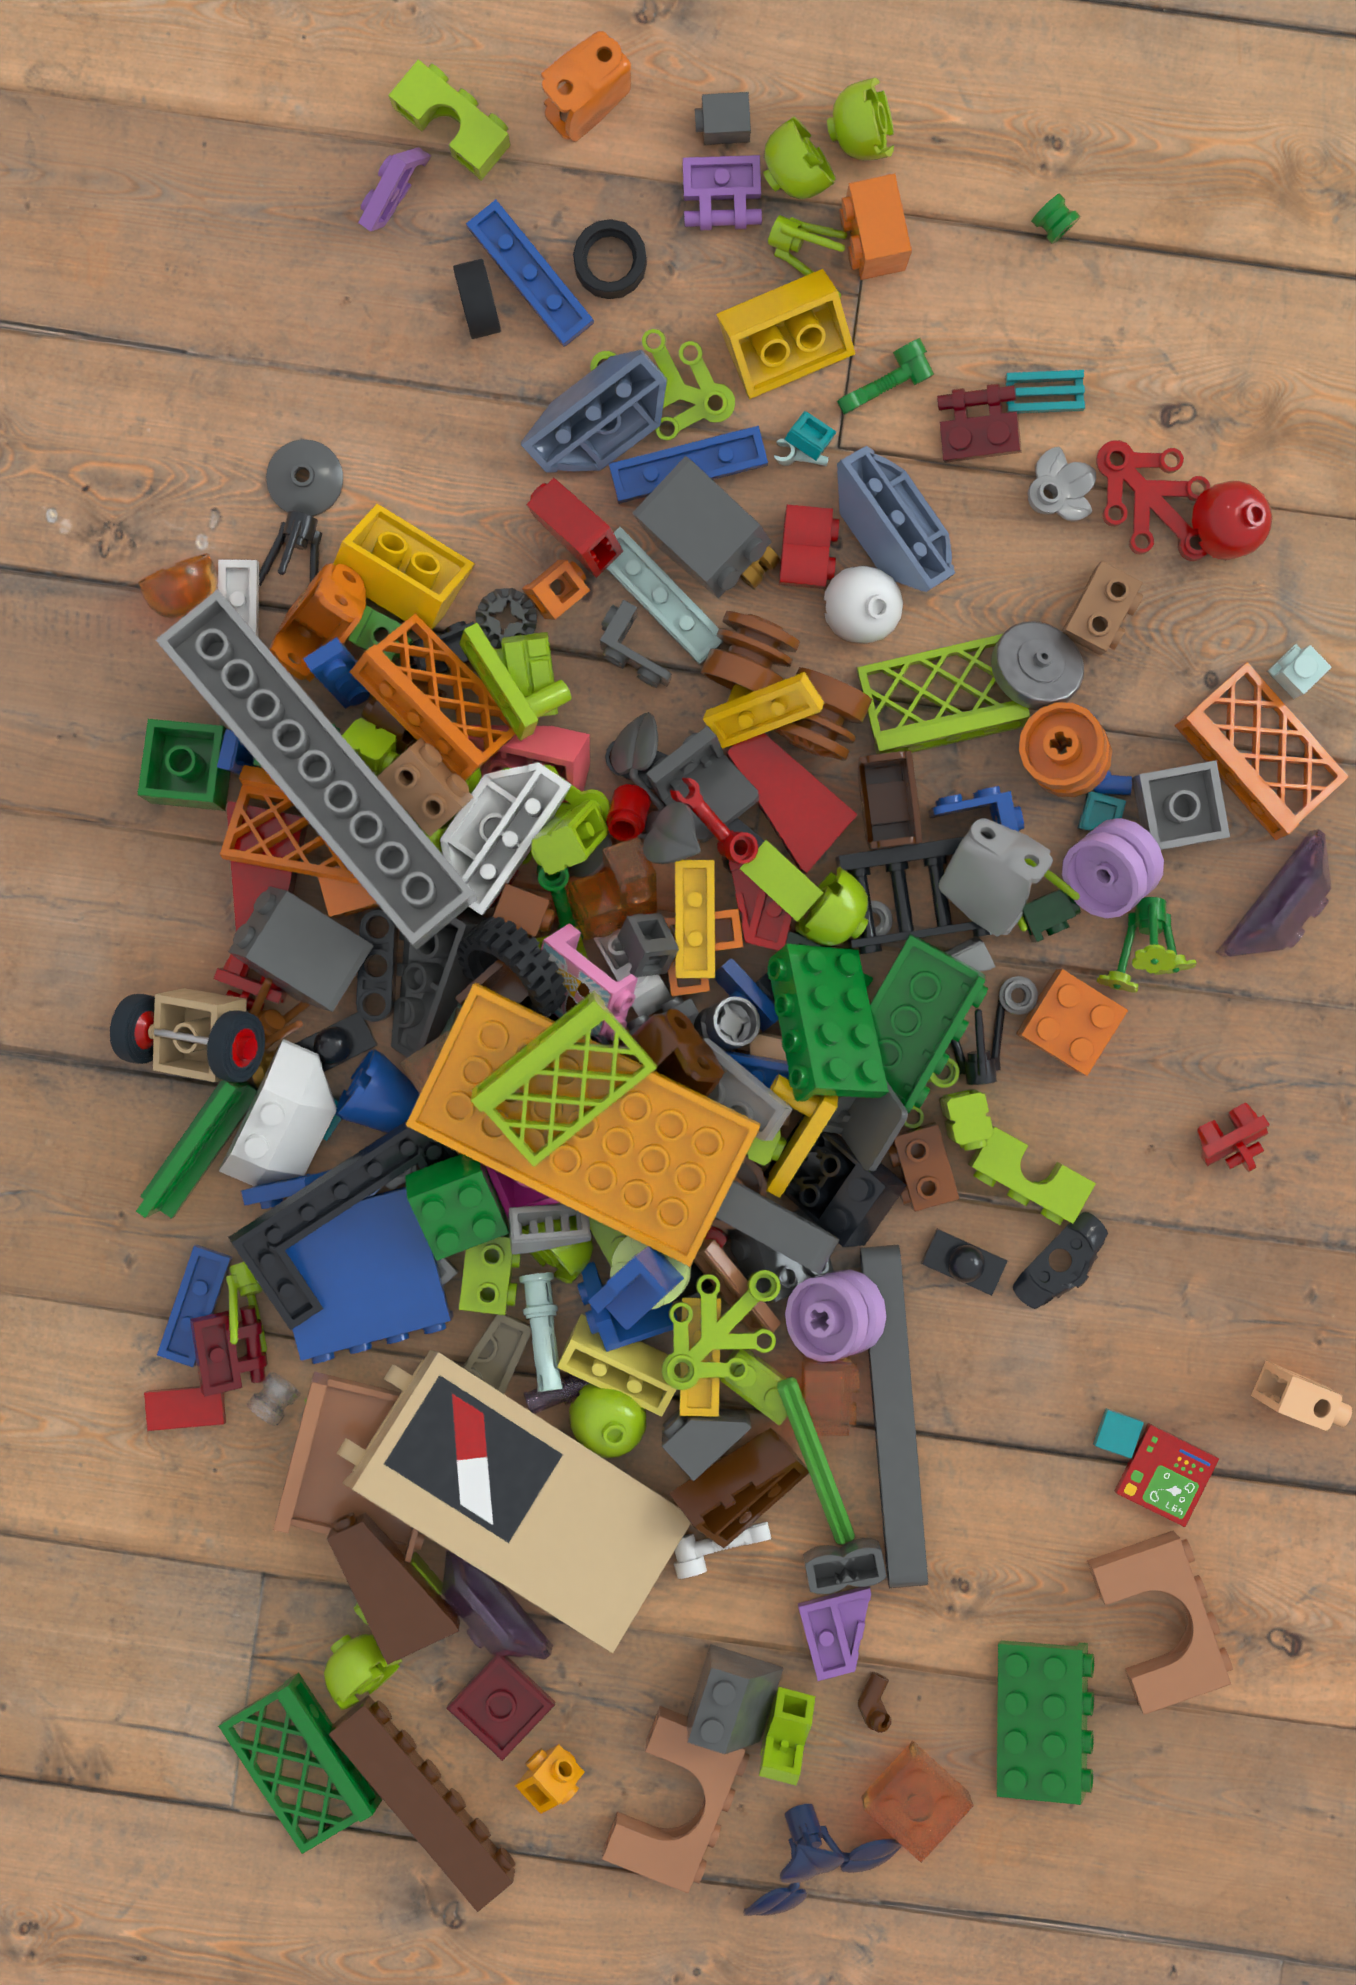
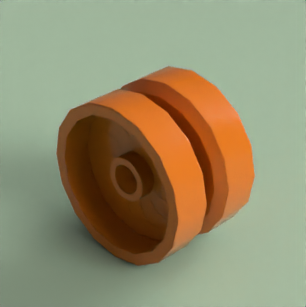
(1086, 744)

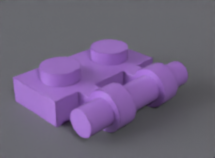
(719, 180)

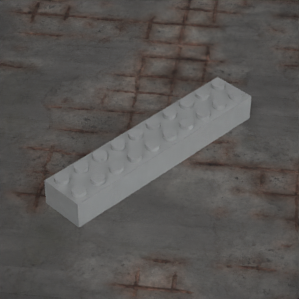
(317, 769)

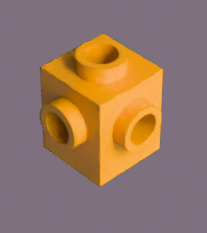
(550, 1778)

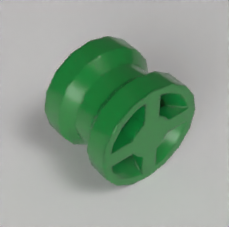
(1055, 218)

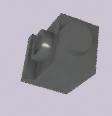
(648, 944)

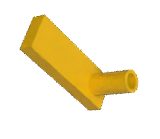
(760, 711)
(695, 918)
(817, 1114)
(704, 1395)

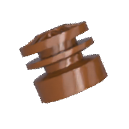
(750, 653)
(819, 731)

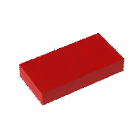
(183, 1408)

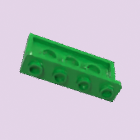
(919, 1015)
(826, 1022)
(1044, 1721)

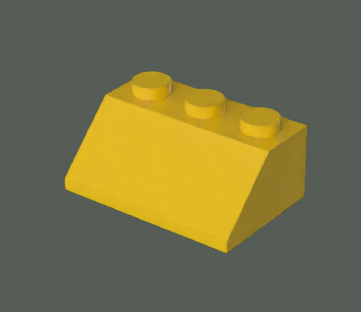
(786, 333)
(404, 566)

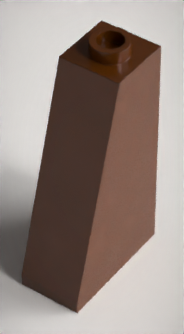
(391, 1592)

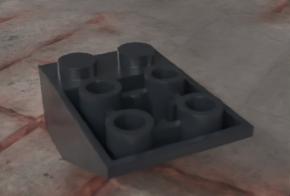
(840, 1192)

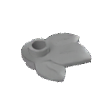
(1065, 482)

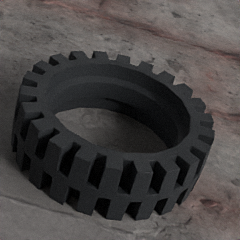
(501, 940)

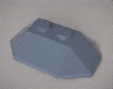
(599, 415)
(893, 521)

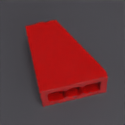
(575, 526)

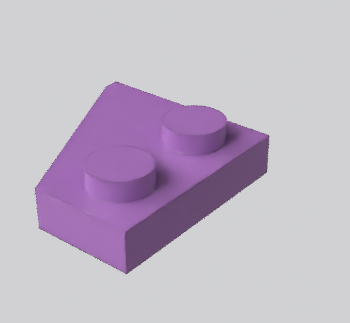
(392, 187)
(835, 1630)

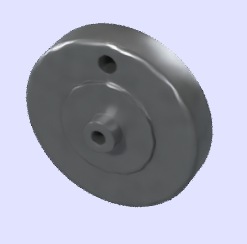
(1037, 665)

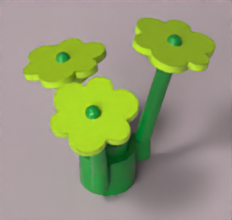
(1151, 919)

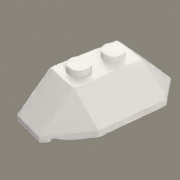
(498, 826)
(283, 1120)

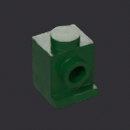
(1049, 914)

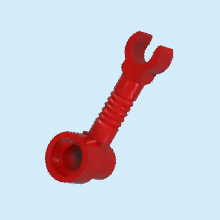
(745, 843)

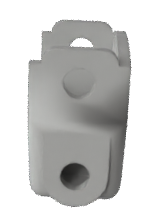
(991, 875)

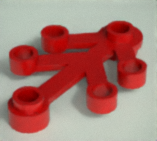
(1148, 495)

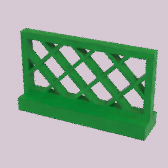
(197, 1148)
(314, 1727)

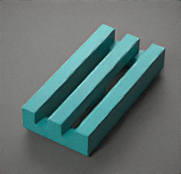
(1047, 376)

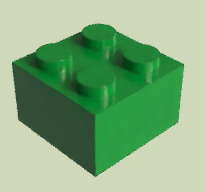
(182, 765)
(456, 1205)

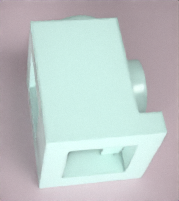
(1299, 670)

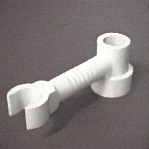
(691, 1552)

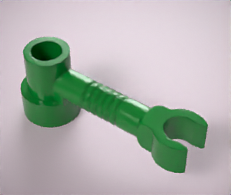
(912, 366)
(556, 885)

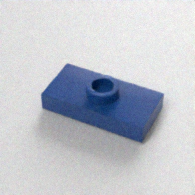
(234, 754)
(739, 984)

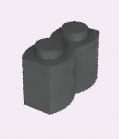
(855, 1563)

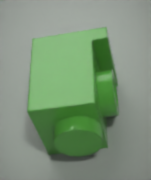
(372, 621)

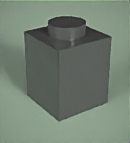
(724, 118)

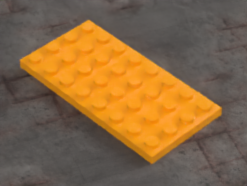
(642, 1166)

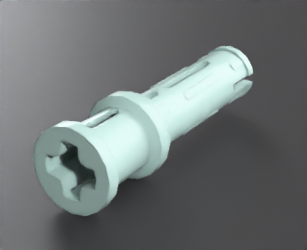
(540, 1313)

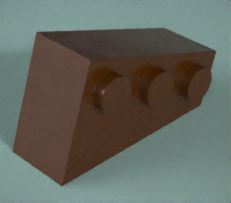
(740, 1487)

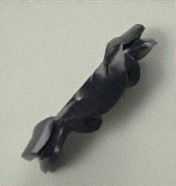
(1041, 1283)

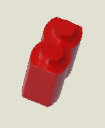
(807, 546)

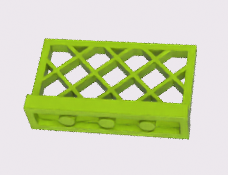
(946, 729)
(540, 1053)

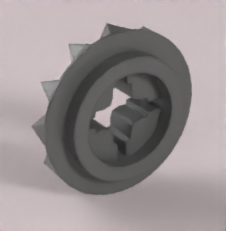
(496, 603)

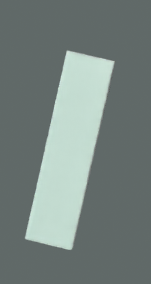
(664, 599)

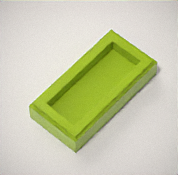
(782, 881)

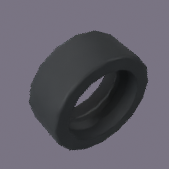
(614, 229)
(477, 298)

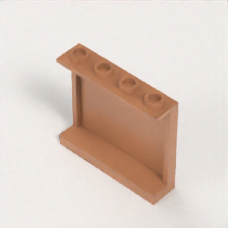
(313, 1485)

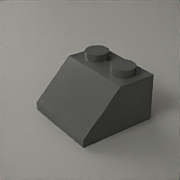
(701, 1440)

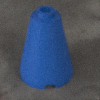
(378, 1095)

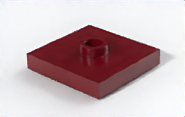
(501, 1705)

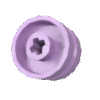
(1113, 867)
(835, 1315)

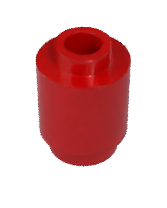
(628, 812)

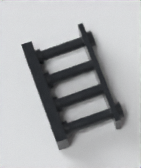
(896, 863)

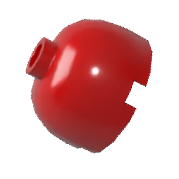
(1231, 519)

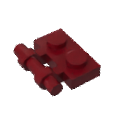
(981, 435)
(218, 1359)

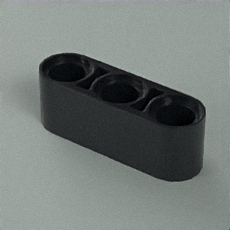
(385, 984)

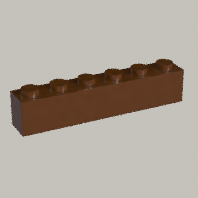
(423, 1802)

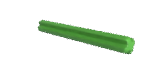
(815, 1460)

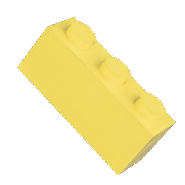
(629, 1369)

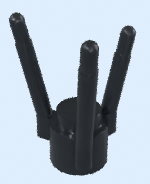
(296, 533)
(981, 1065)

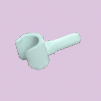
(797, 455)

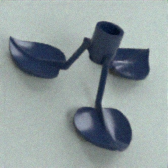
(810, 1860)

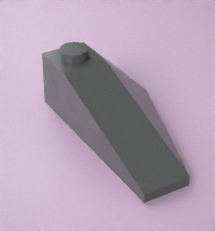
(430, 984)

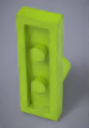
(519, 711)

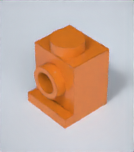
(572, 589)

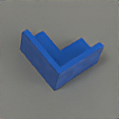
(637, 1287)

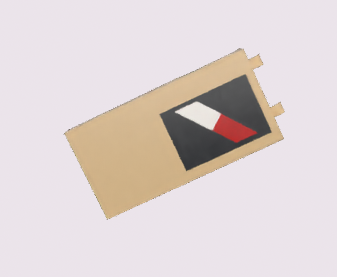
(517, 1499)

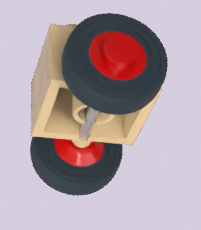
(189, 1034)

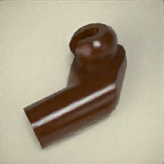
(871, 1705)

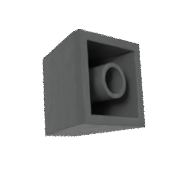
(701, 527)
(300, 949)
(731, 1701)

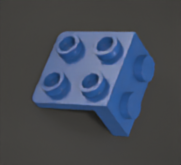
(1000, 806)
(611, 1331)

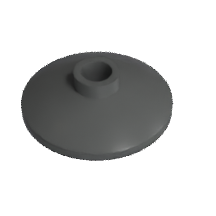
(318, 491)

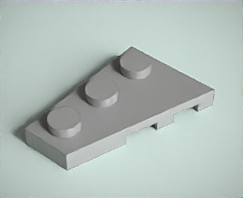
(748, 1095)

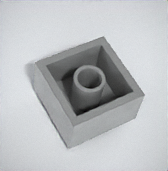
(1182, 805)

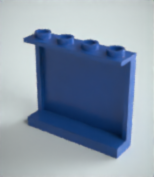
(370, 1278)

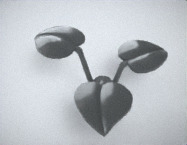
(671, 829)

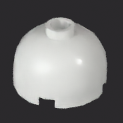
(863, 604)

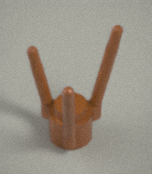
(272, 1020)

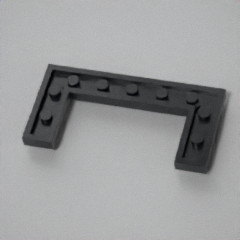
(268, 1236)

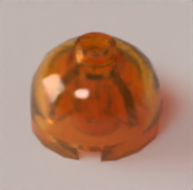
(180, 588)

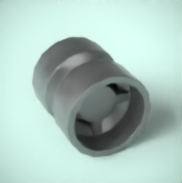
(729, 1023)

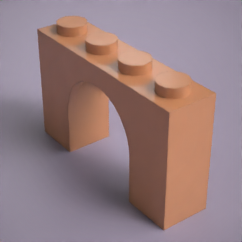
(1196, 1661)
(676, 1853)

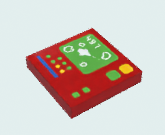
(1166, 1475)

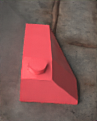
(548, 745)

